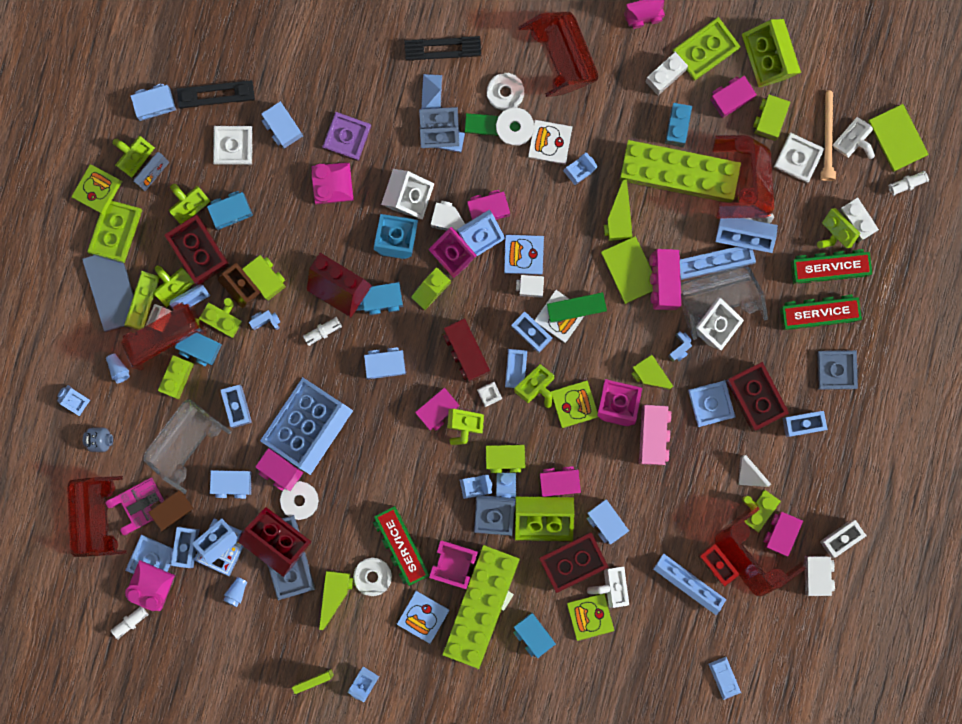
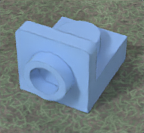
(72, 400)

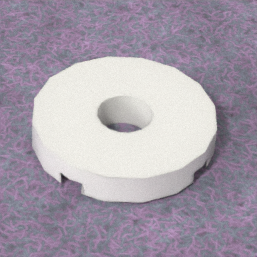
(505, 80)
(515, 115)
(307, 509)
(367, 587)

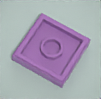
(347, 136)

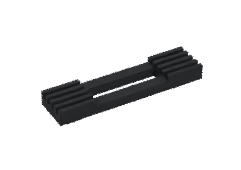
(415, 48)
(188, 96)

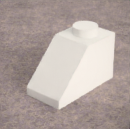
(446, 216)

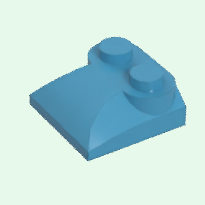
(395, 236)

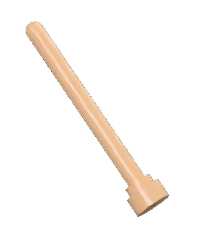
(828, 172)

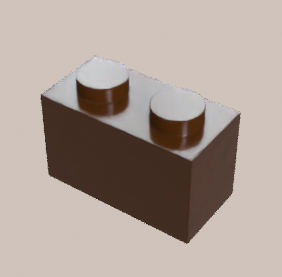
(239, 285)
(170, 510)

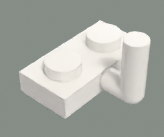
(854, 137)
(615, 587)

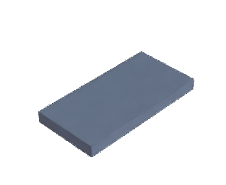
(110, 290)
(298, 579)

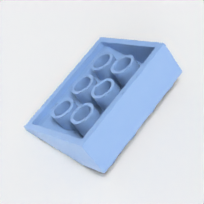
(306, 426)

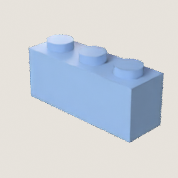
(747, 234)

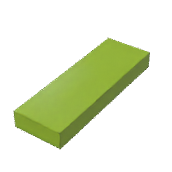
(141, 300)

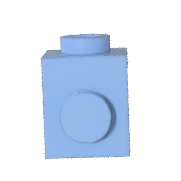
(580, 168)
(260, 319)
(680, 352)
(506, 485)
(476, 486)
(363, 684)

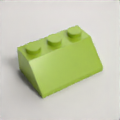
(771, 52)
(544, 518)

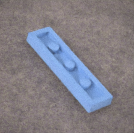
(716, 262)
(689, 584)

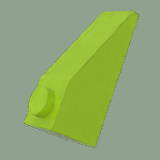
(619, 220)
(335, 590)

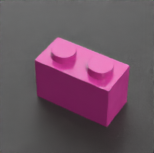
(733, 96)
(495, 202)
(437, 409)
(279, 470)
(559, 482)
(783, 533)

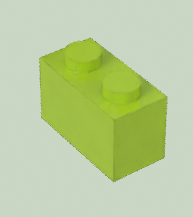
(771, 117)
(264, 277)
(175, 377)
(505, 457)

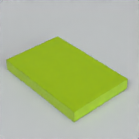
(707, 48)
(898, 137)
(115, 232)
(629, 269)

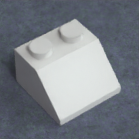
(407, 193)
(718, 324)

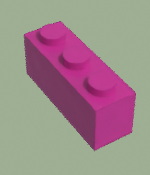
(665, 279)

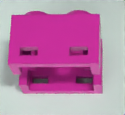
(453, 564)

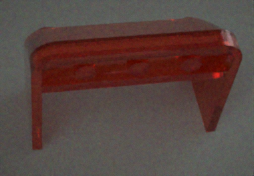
(566, 49)
(755, 201)
(161, 335)
(89, 517)
(730, 543)

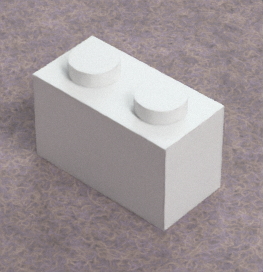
(666, 73)
(859, 218)
(843, 538)
(818, 576)

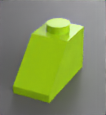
(431, 288)
(651, 374)

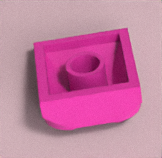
(644, 12)
(332, 183)
(452, 252)
(619, 403)
(149, 586)

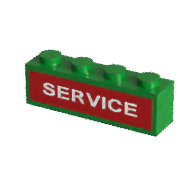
(831, 268)
(820, 313)
(401, 545)

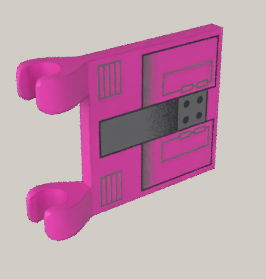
(137, 504)

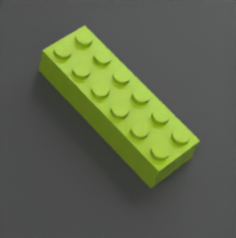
(680, 171)
(481, 606)

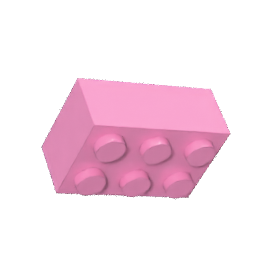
(654, 435)

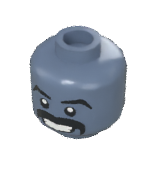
(97, 439)

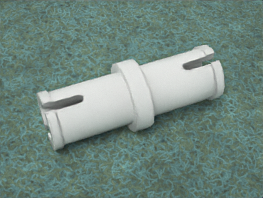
(908, 183)
(322, 331)
(129, 622)

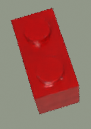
(718, 564)

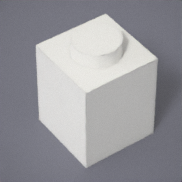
(530, 286)

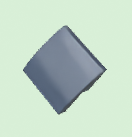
(439, 127)

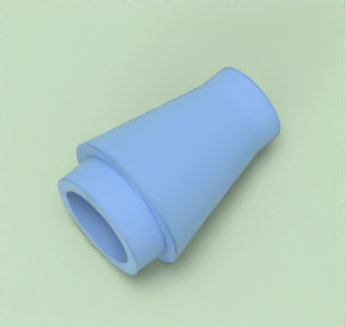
(117, 369)
(235, 592)

